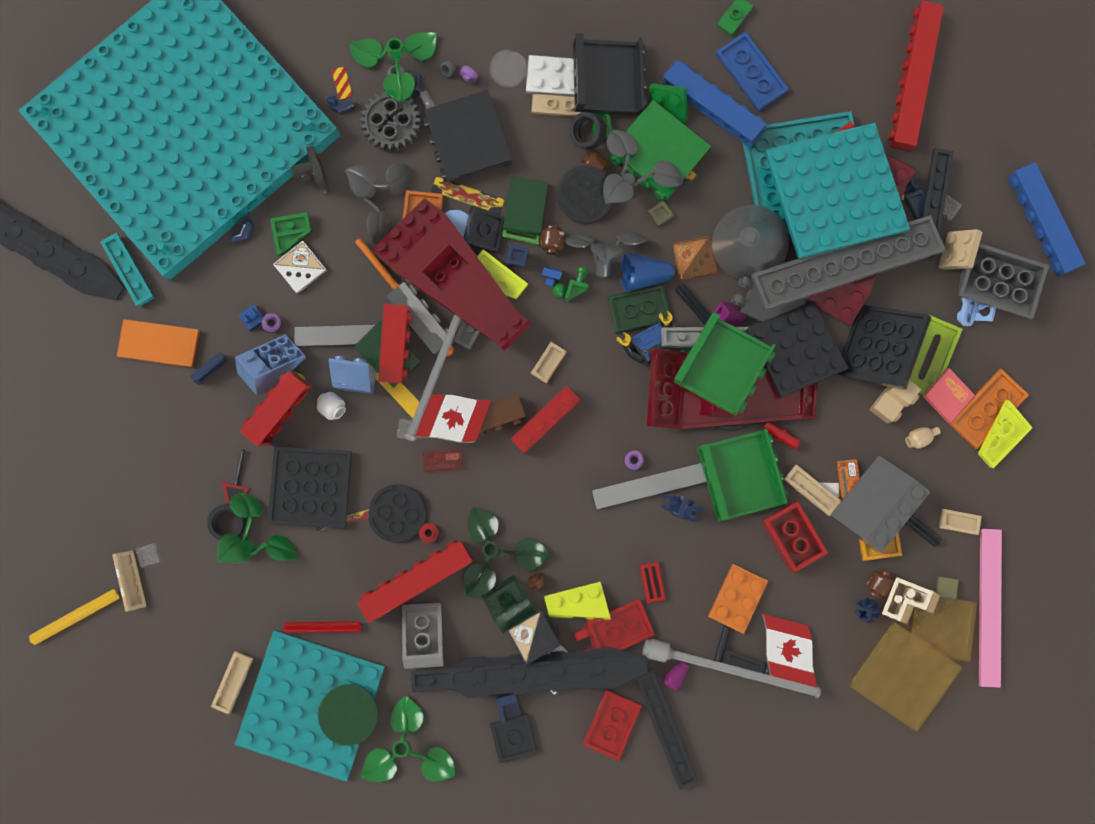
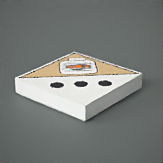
(300, 267)

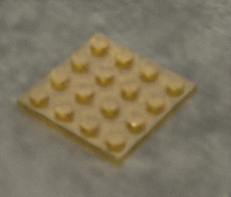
(905, 676)

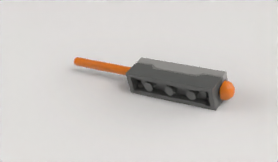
(422, 322)

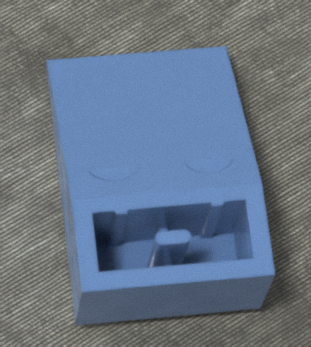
(266, 363)
(352, 375)

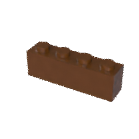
(501, 414)

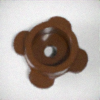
(536, 581)

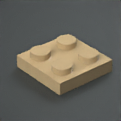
(960, 249)

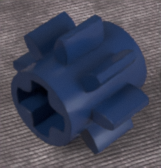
(868, 610)

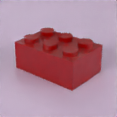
(794, 537)

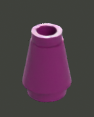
(675, 676)

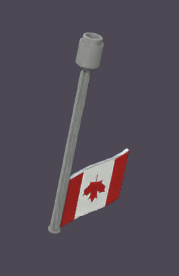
(447, 415)
(786, 653)

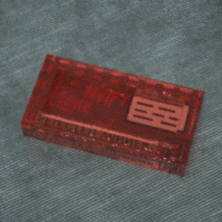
(442, 460)

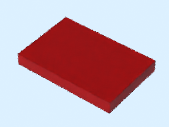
(612, 724)

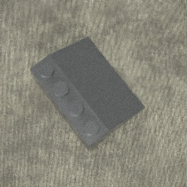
(1004, 281)
(880, 504)

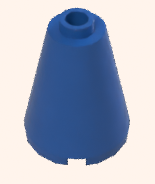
(644, 271)

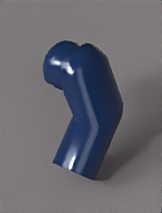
(339, 106)
(245, 232)

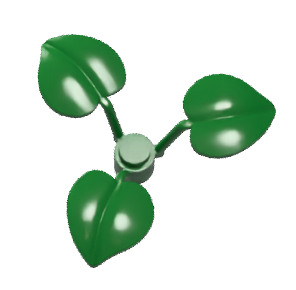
(397, 86)
(236, 550)
(380, 765)

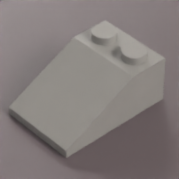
(422, 635)

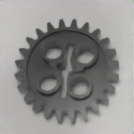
(403, 132)

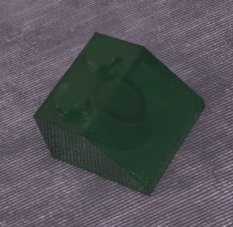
(508, 604)

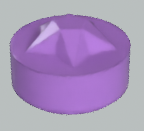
(469, 74)

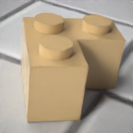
(893, 401)
(905, 597)

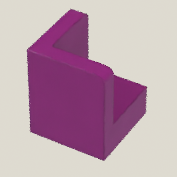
(730, 313)

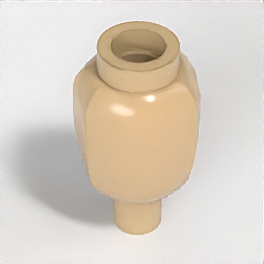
(921, 437)

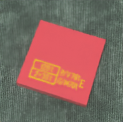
(948, 395)

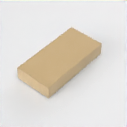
(548, 362)
(960, 522)

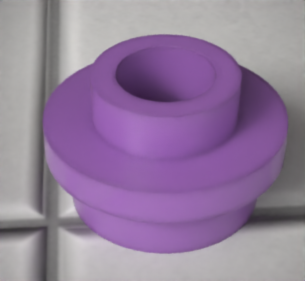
(277, 322)
(638, 455)

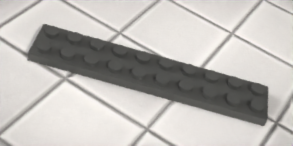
(846, 265)

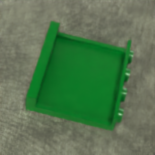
(662, 139)
(724, 365)
(742, 475)

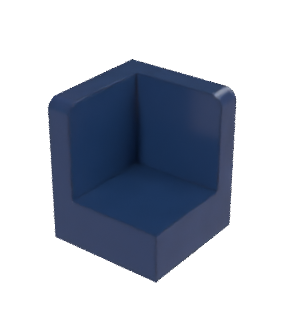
(517, 256)
(508, 706)

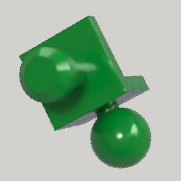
(574, 288)

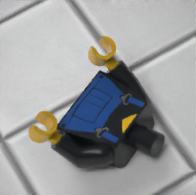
(640, 345)

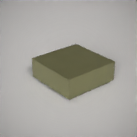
(660, 213)
(947, 587)

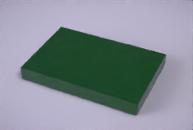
(525, 206)
(638, 308)
(370, 348)

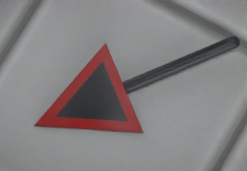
(229, 489)

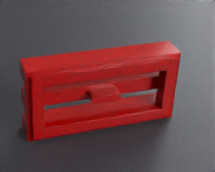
(658, 573)

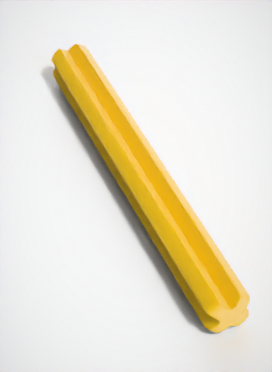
(74, 616)

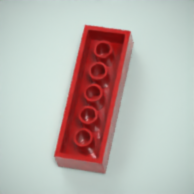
(412, 583)

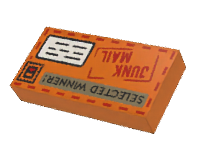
(848, 475)

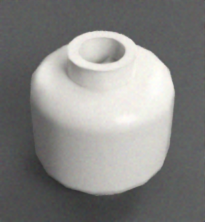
(330, 405)

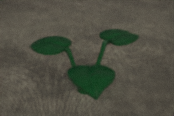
(482, 526)

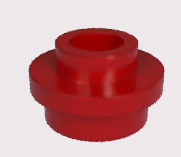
(433, 528)

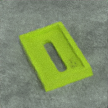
(949, 337)

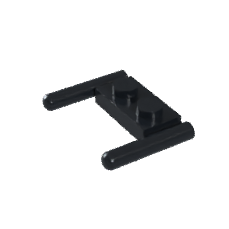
(738, 660)

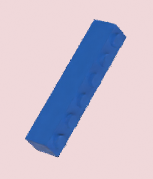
(716, 105)
(1046, 219)

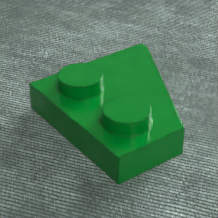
(671, 99)
(289, 230)

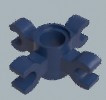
(682, 507)

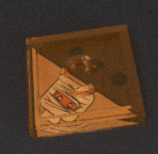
(694, 258)

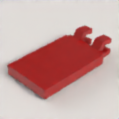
(627, 627)

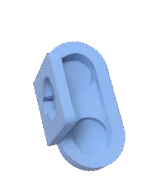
(970, 312)

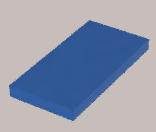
(752, 71)

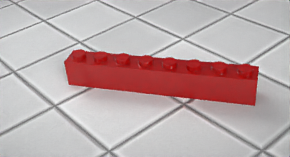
(916, 76)

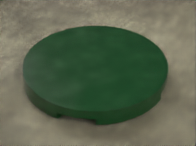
(348, 714)

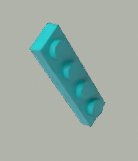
(127, 269)

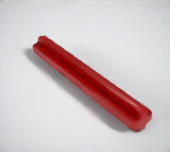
(322, 627)

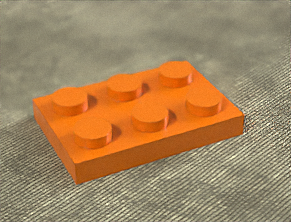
(737, 598)

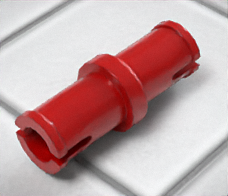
(782, 435)

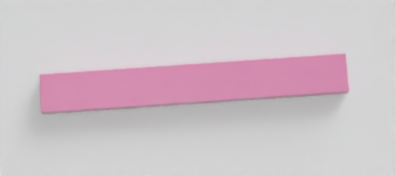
(990, 608)

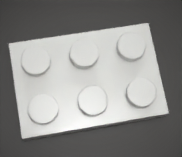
(550, 76)

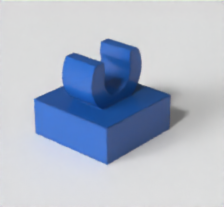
(552, 274)
(251, 317)

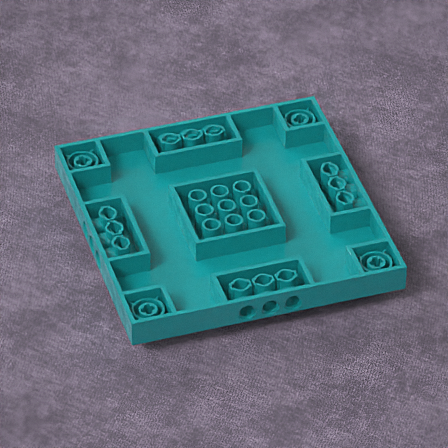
(179, 126)

